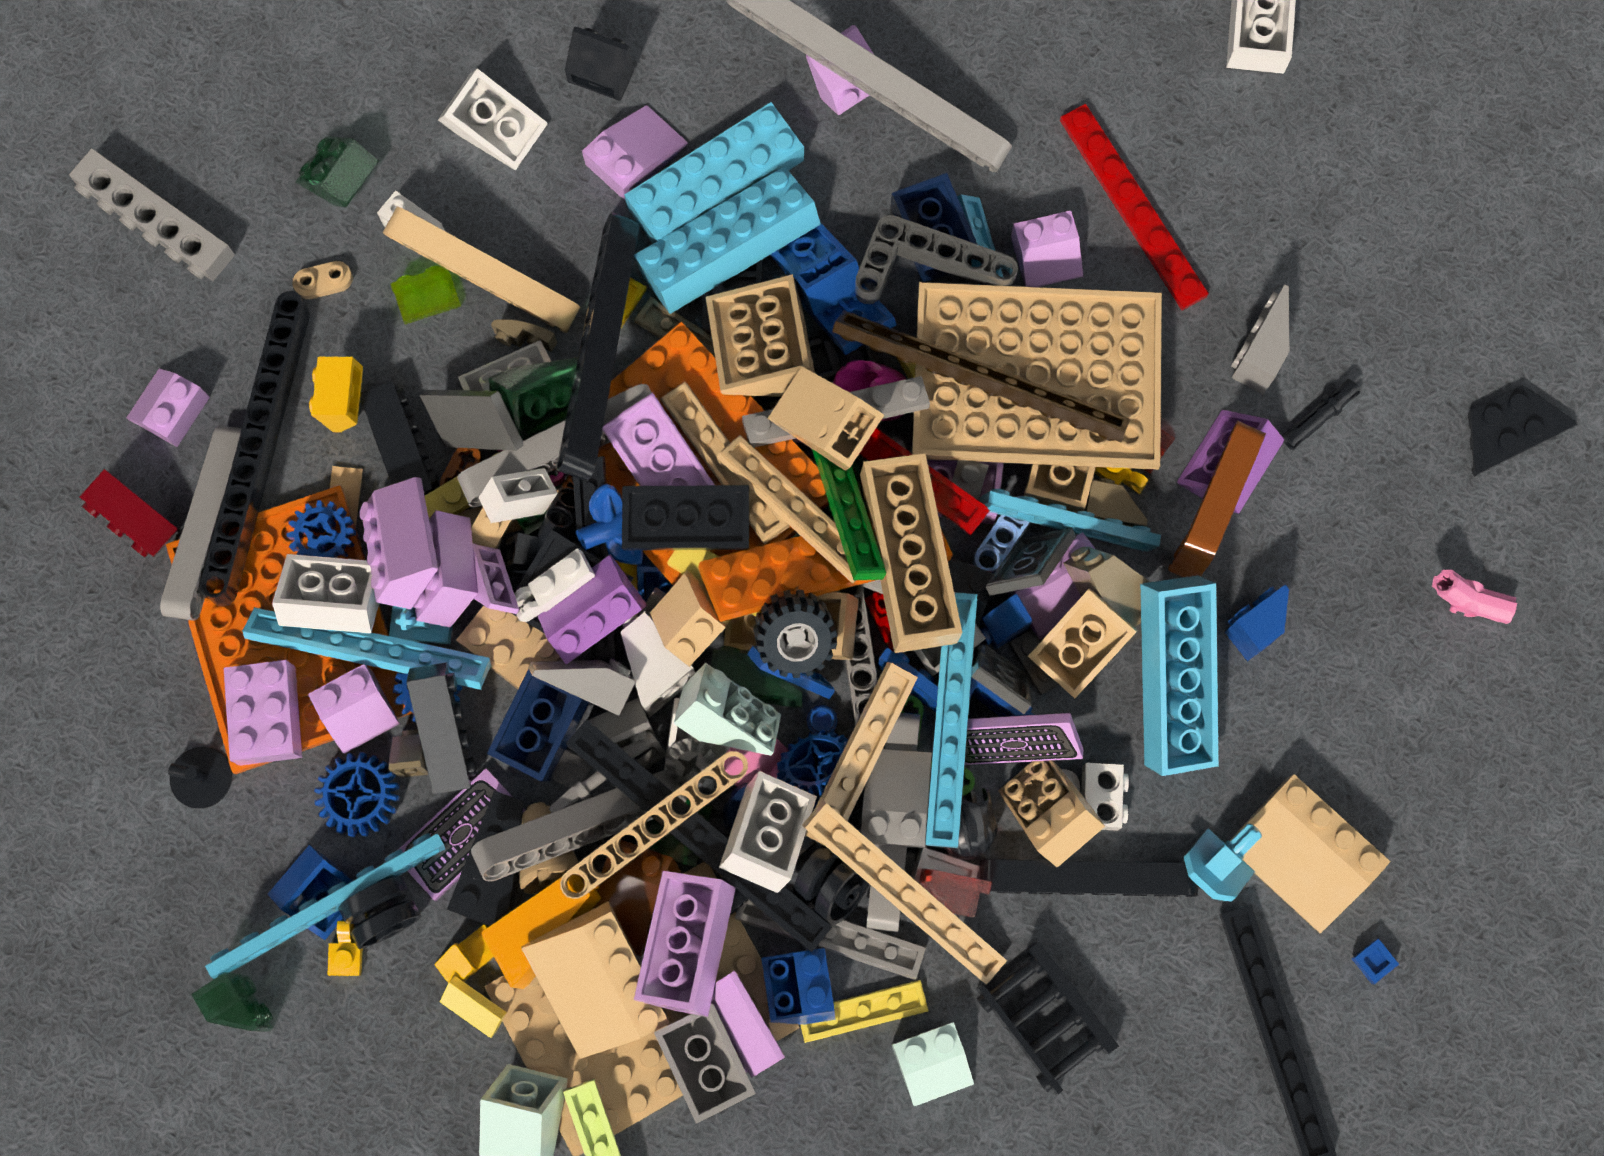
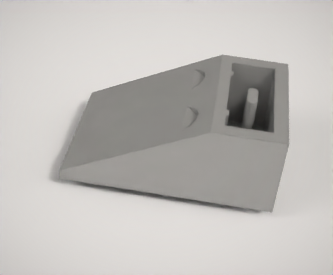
(1265, 345)

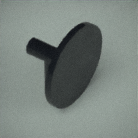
(200, 777)

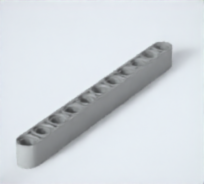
(878, 79)

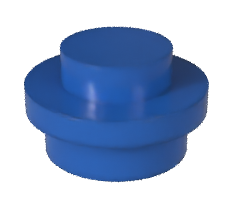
(820, 719)

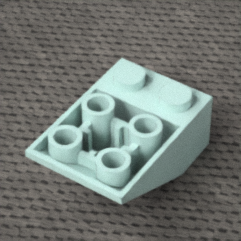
(726, 714)

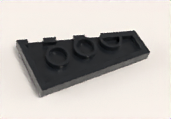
(473, 895)

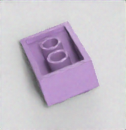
(633, 150)

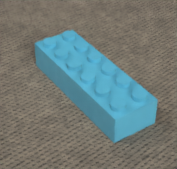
(715, 172)
(727, 239)
(1179, 675)

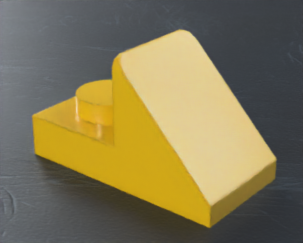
(465, 958)

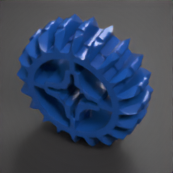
(811, 762)
(356, 808)

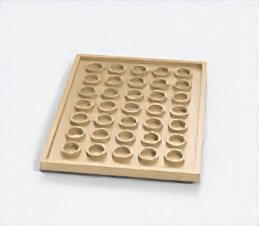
(1068, 340)
(632, 1076)

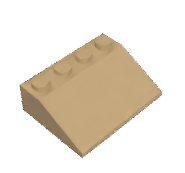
(759, 337)
(1311, 854)
(592, 982)

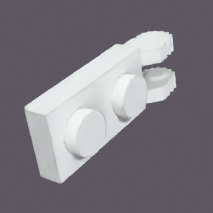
(553, 585)

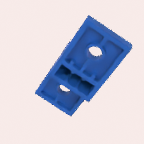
(826, 282)
(927, 691)

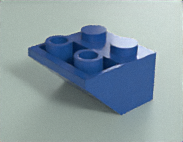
(1259, 627)
(798, 987)

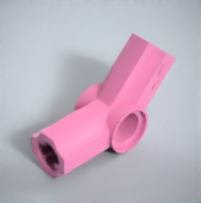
(1472, 598)

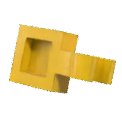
(1130, 478)
(344, 956)

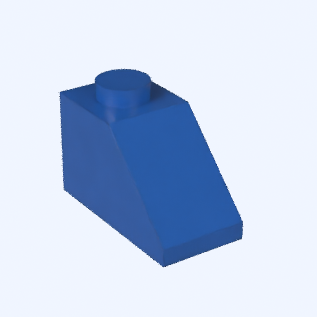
(1005, 622)

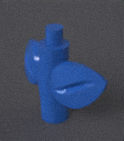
(607, 511)

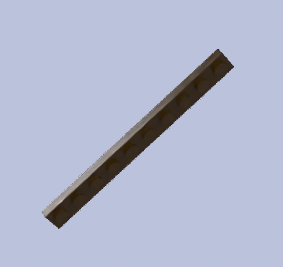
(974, 373)

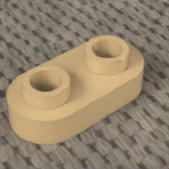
(322, 281)

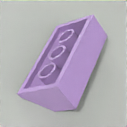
(399, 543)
(685, 943)

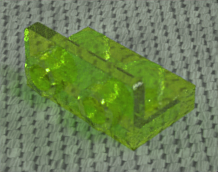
(425, 294)

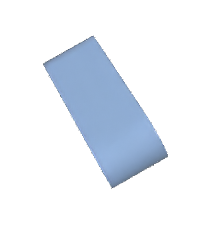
(995, 549)

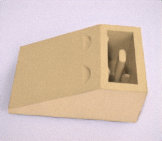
(825, 417)
(1051, 810)

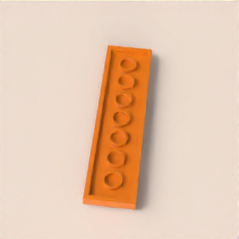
(749, 578)

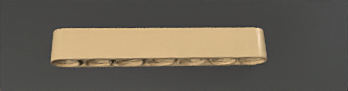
(481, 269)
(639, 830)

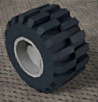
(795, 633)

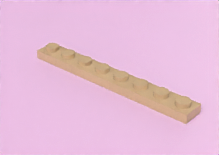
(903, 892)

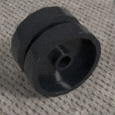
(829, 886)
(379, 912)

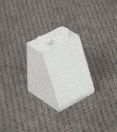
(654, 668)

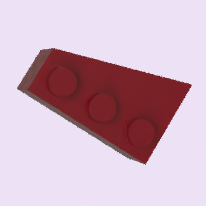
(127, 514)

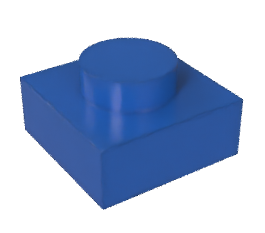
(1375, 961)

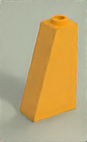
(530, 921)

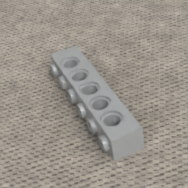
(96, 170)

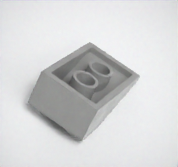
(591, 680)
(897, 799)

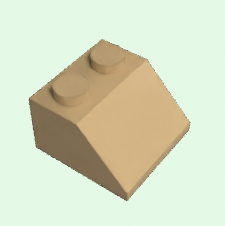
(687, 619)

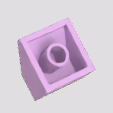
(832, 88)
(1047, 249)
(168, 406)
(354, 708)

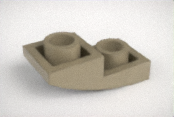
(516, 332)

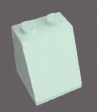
(521, 1113)

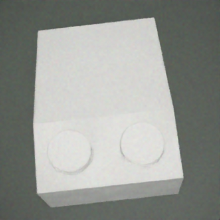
(492, 119)

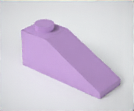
(493, 580)

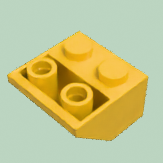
(336, 392)

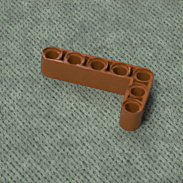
(1218, 502)

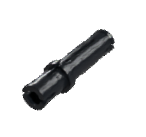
(1330, 406)

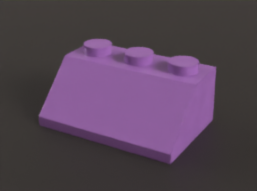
(1204, 461)
(591, 611)

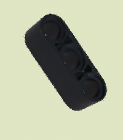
(561, 511)

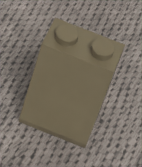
(1109, 579)

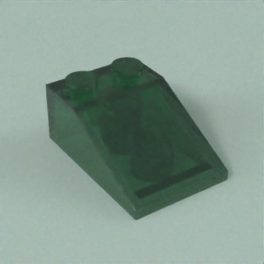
(536, 394)
(761, 684)

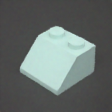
(933, 1064)

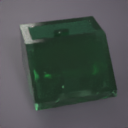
(337, 170)
(232, 1003)

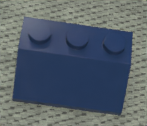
(934, 206)
(537, 728)

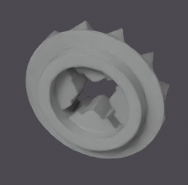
(686, 750)

